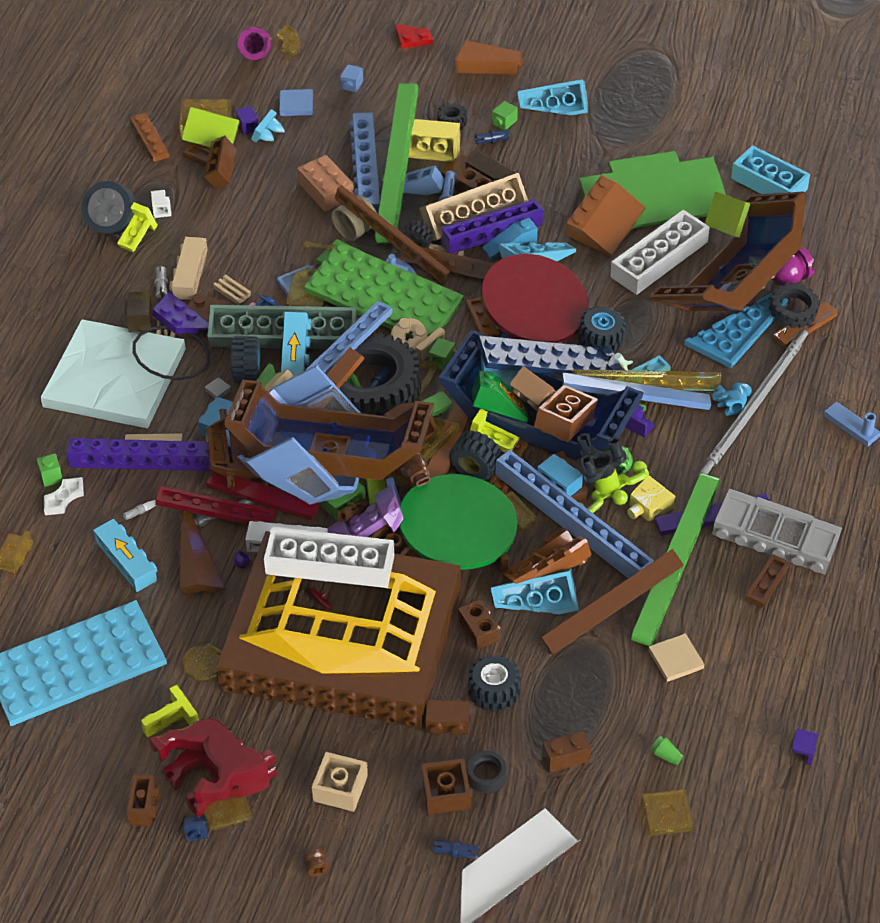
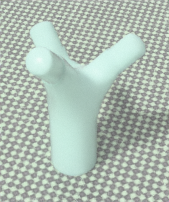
(622, 362)

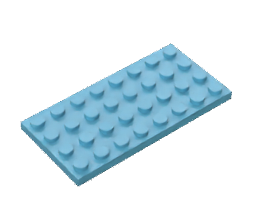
(77, 662)

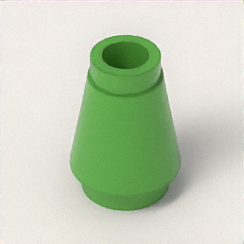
(666, 750)

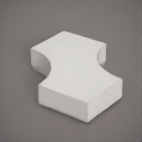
(57, 501)

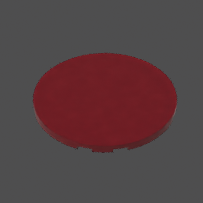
(534, 298)

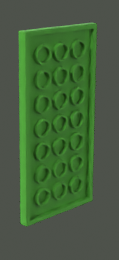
(361, 280)

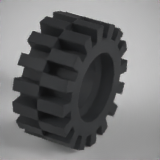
(452, 113)
(424, 235)

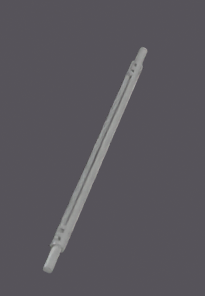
(753, 403)

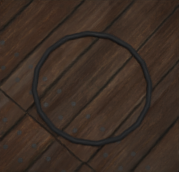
(166, 376)

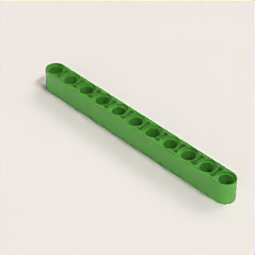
(398, 155)
(682, 543)

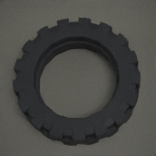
(790, 318)

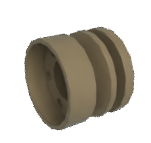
(348, 224)

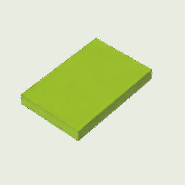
(206, 126)
(727, 214)

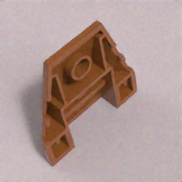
(555, 555)

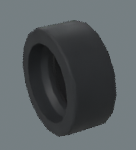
(486, 757)

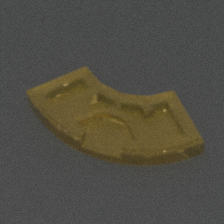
(291, 40)

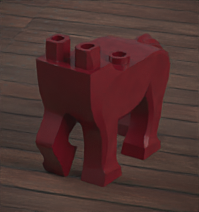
(232, 767)

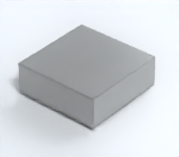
(218, 388)

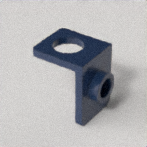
(195, 828)

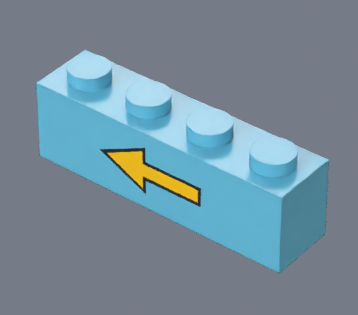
(295, 342)
(125, 555)

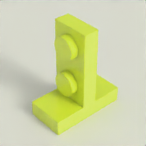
(137, 227)
(503, 438)
(170, 713)

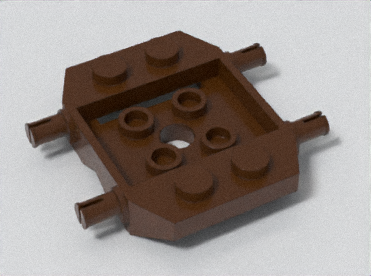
(219, 456)

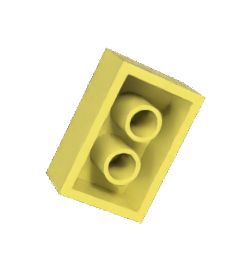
(435, 140)

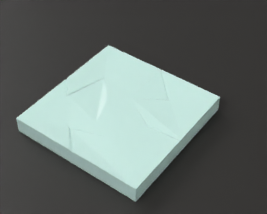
(104, 379)

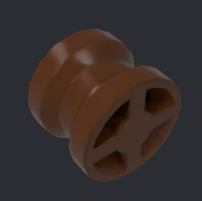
(316, 862)

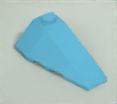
(561, 98)
(551, 250)
(548, 593)

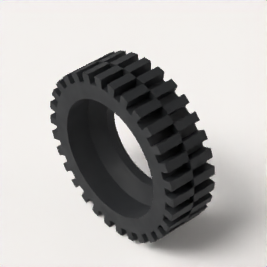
(403, 386)

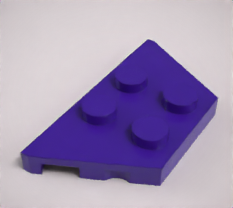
(178, 316)

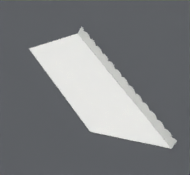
(512, 863)

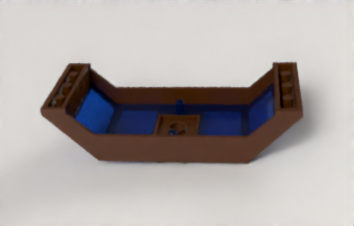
(747, 262)
(339, 440)

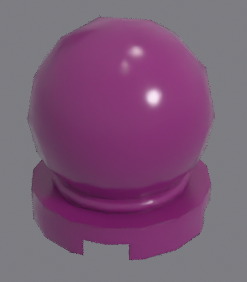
(254, 43)
(795, 269)

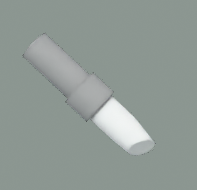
(138, 510)

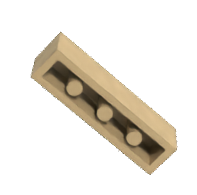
(189, 268)

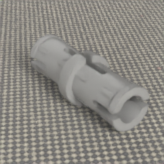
(161, 282)

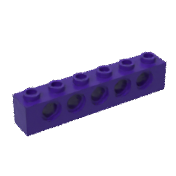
(488, 226)

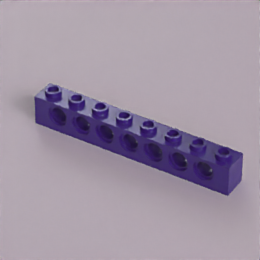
(138, 454)

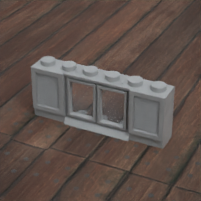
(777, 530)

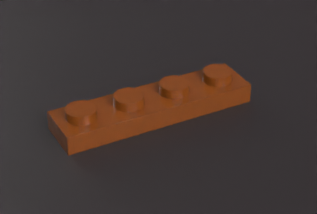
(149, 137)

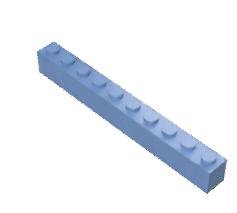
(571, 514)

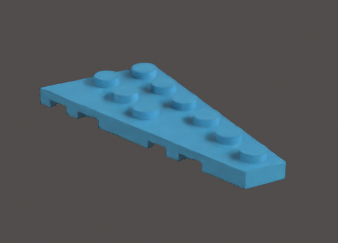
(734, 334)

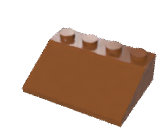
(604, 216)

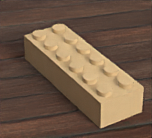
(474, 203)

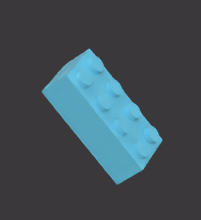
(768, 173)

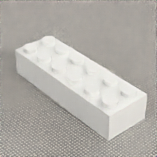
(659, 252)
(329, 557)

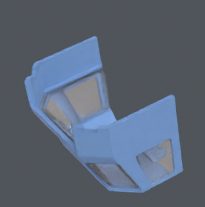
(289, 463)

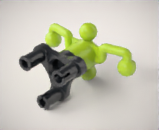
(601, 471)

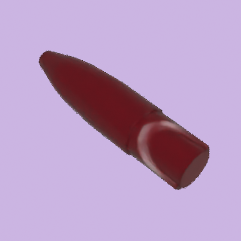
(320, 598)

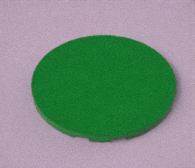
(458, 521)

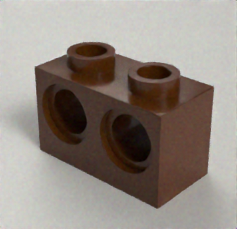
(469, 180)
(480, 629)

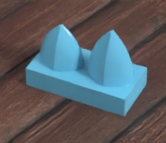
(270, 123)

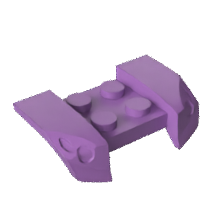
(376, 516)

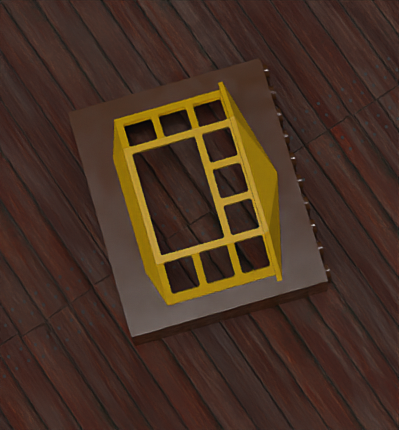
(339, 672)

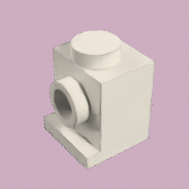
(160, 204)

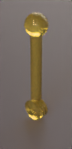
(307, 244)

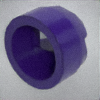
(241, 559)

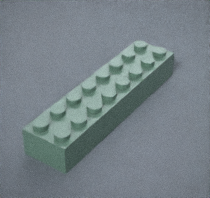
(268, 324)

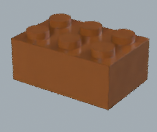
(565, 413)

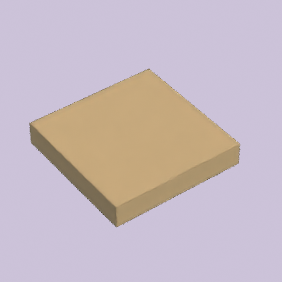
(676, 657)

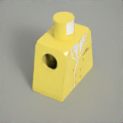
(650, 500)

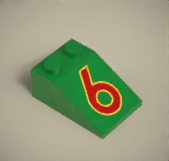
(496, 396)

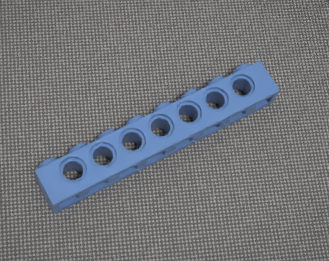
(365, 158)

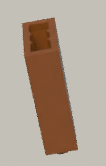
(487, 59)

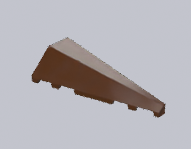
(196, 564)

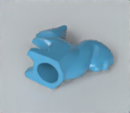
(733, 399)

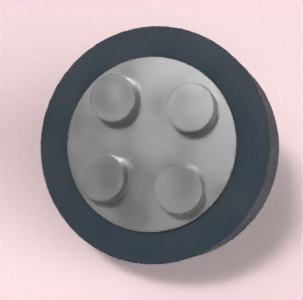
(108, 207)

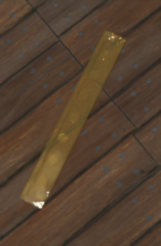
(668, 379)

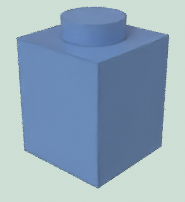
(351, 78)

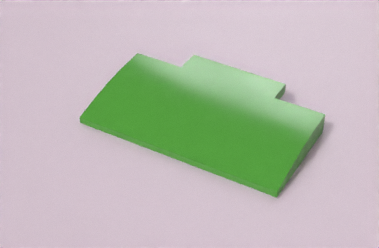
(664, 185)

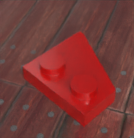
(413, 36)

